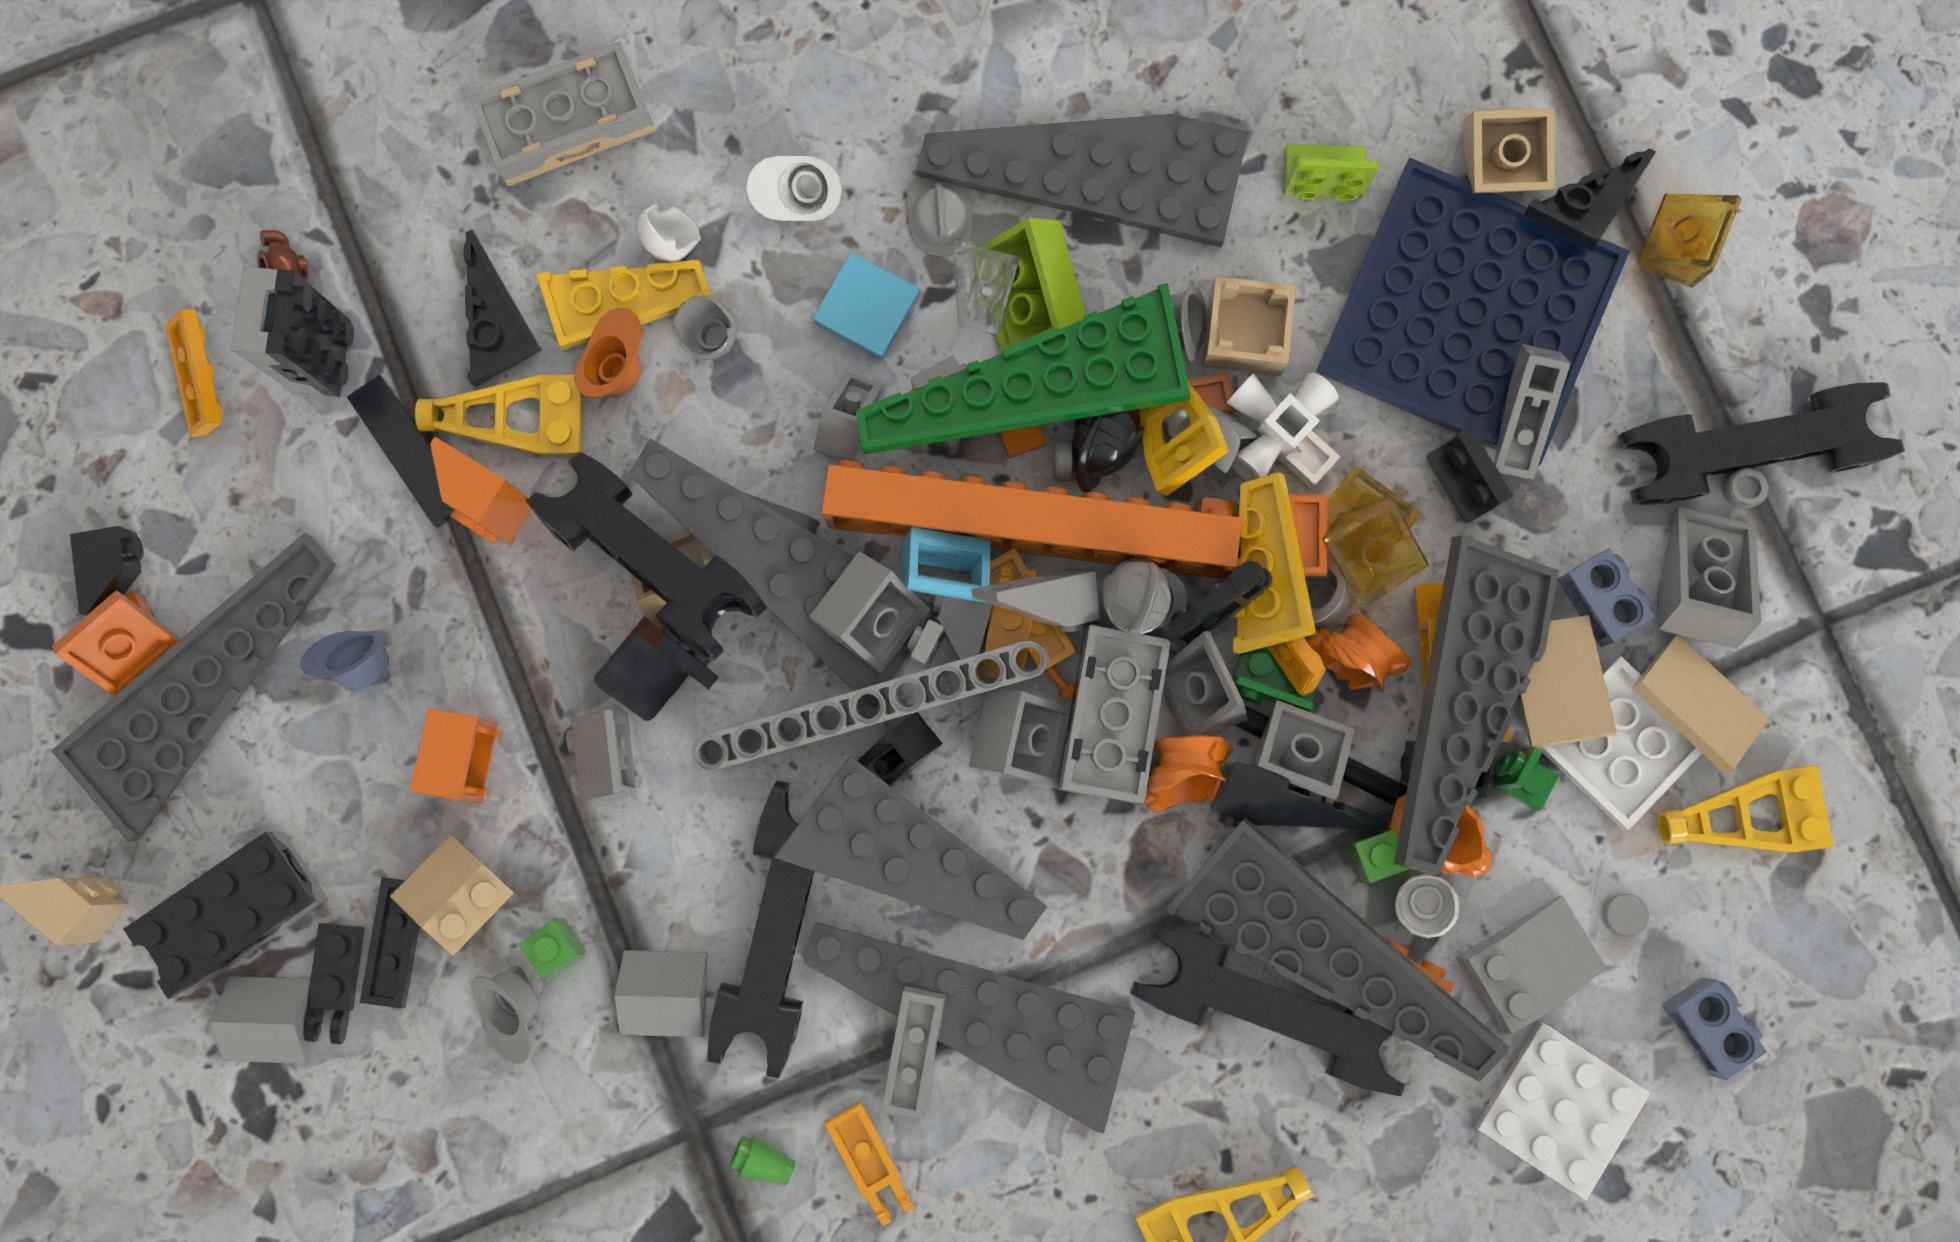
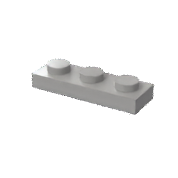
(913, 1053)

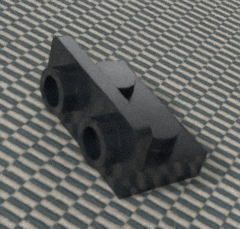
(1469, 475)

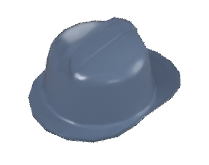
(349, 658)

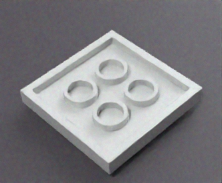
(1635, 765)
(1562, 1110)

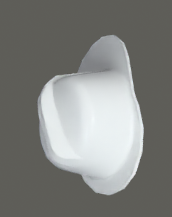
(794, 188)

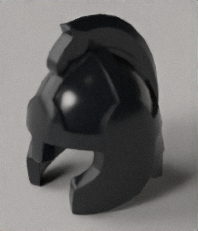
(1103, 446)

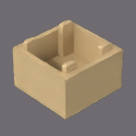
(1249, 326)

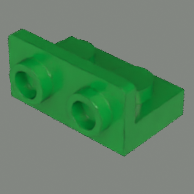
(1261, 677)

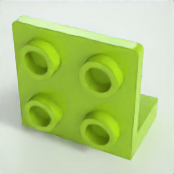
(1327, 171)

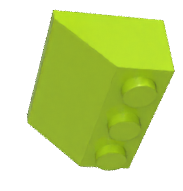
(1044, 284)

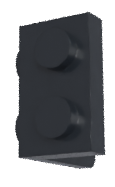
(650, 669)

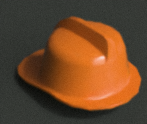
(611, 356)

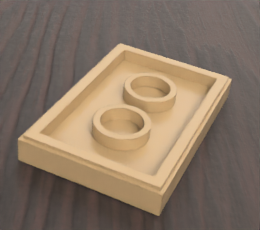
(1567, 688)
(1701, 703)

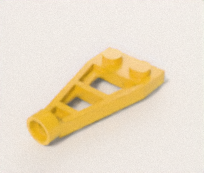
(559, 420)
(1186, 453)
(1799, 806)
(1169, 1218)

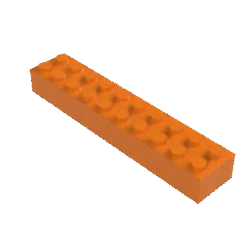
(1032, 521)

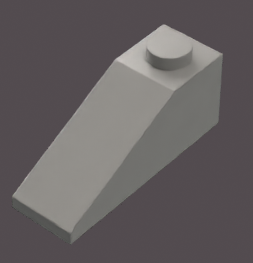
(1529, 410)
(1053, 598)

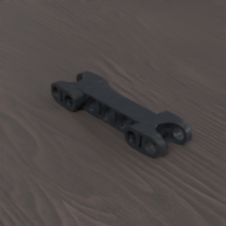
(1832, 429)
(691, 594)
(1205, 983)
(760, 1000)

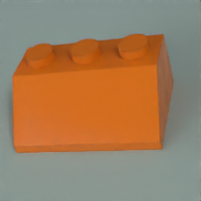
(478, 495)

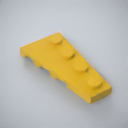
(584, 296)
(1272, 541)

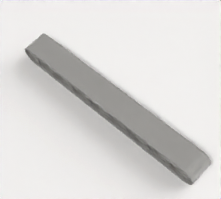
(851, 714)

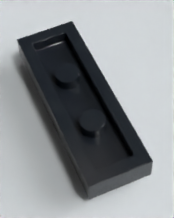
(390, 951)

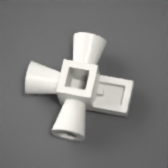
(1285, 430)

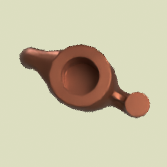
(280, 255)

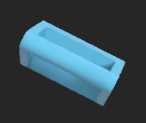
(948, 552)

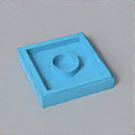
(866, 305)

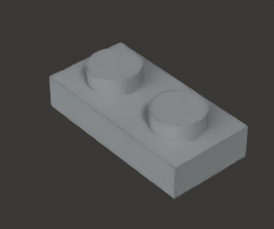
(925, 644)

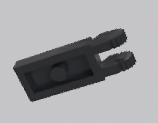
(1219, 604)
(333, 979)

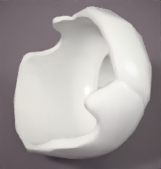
(667, 233)
(1427, 905)

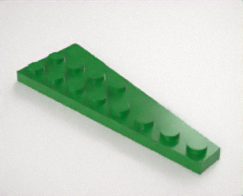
(1088, 369)

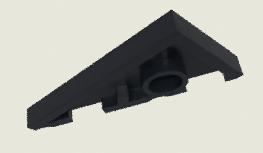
(1589, 206)
(496, 329)

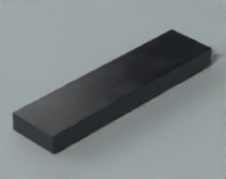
(402, 445)

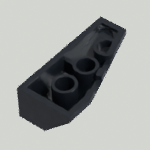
(1269, 802)

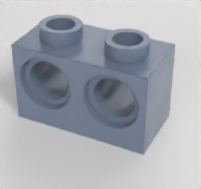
(1600, 602)
(1708, 1034)

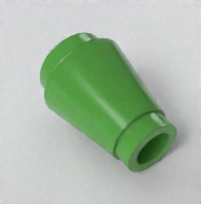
(761, 1161)

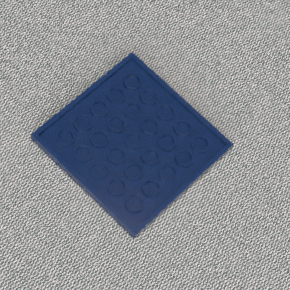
(1455, 295)

